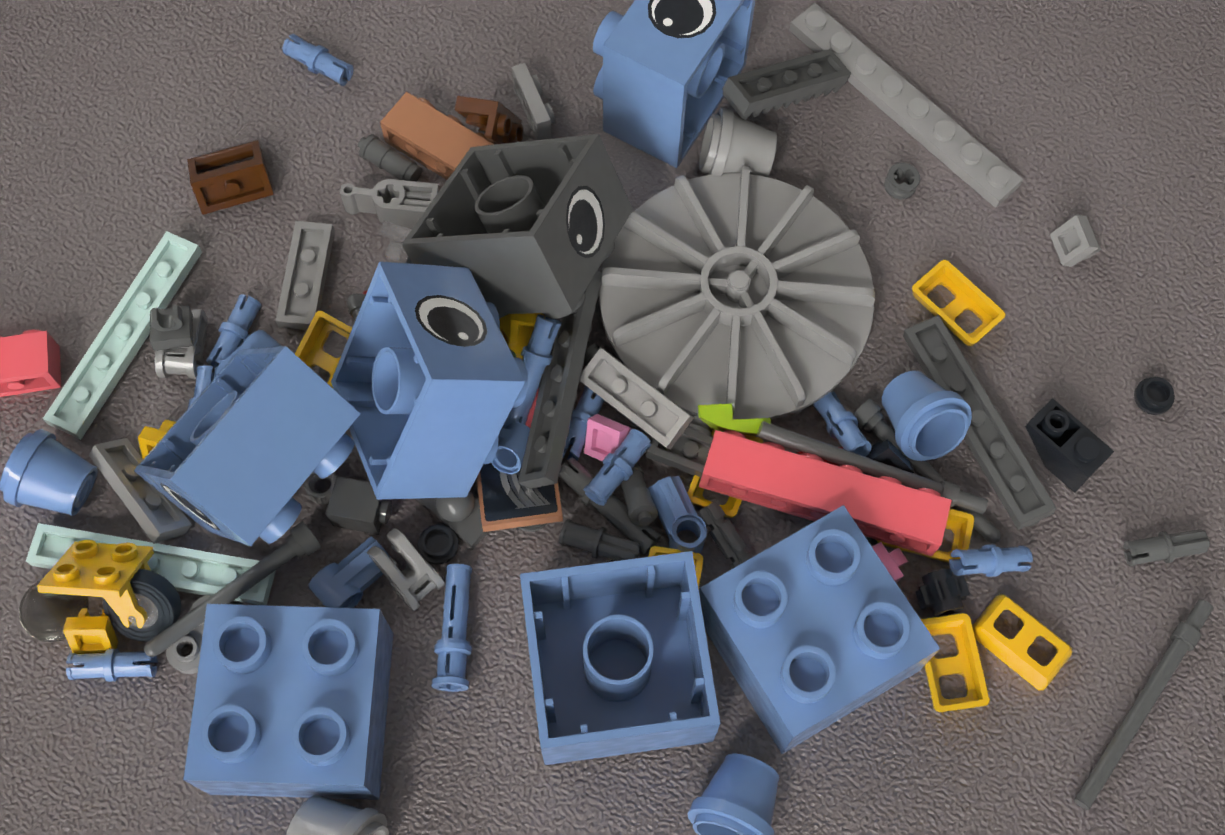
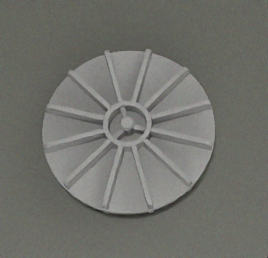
(737, 295)

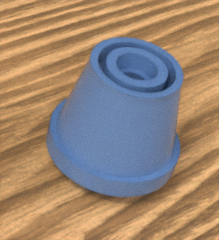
(925, 416)
(47, 475)
(737, 799)

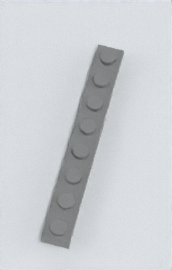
(909, 107)

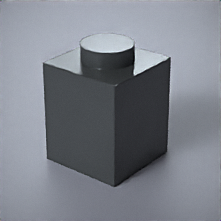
(356, 506)

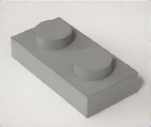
(529, 92)

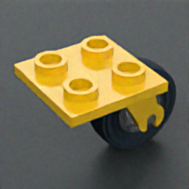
(133, 595)

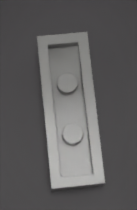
(305, 274)
(635, 398)
(150, 508)

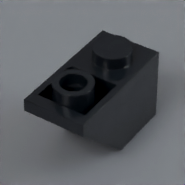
(1066, 445)

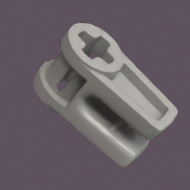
(185, 359)
(416, 579)

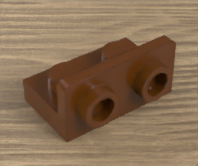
(491, 118)

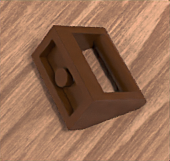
(232, 183)

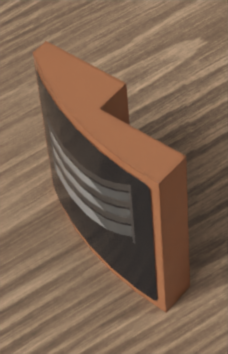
(512, 505)

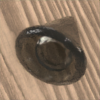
(46, 613)

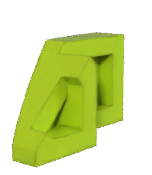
(721, 419)

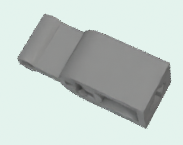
(391, 200)

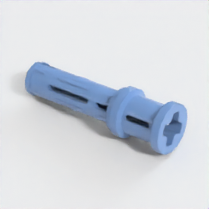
(453, 646)

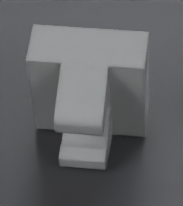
(1075, 241)

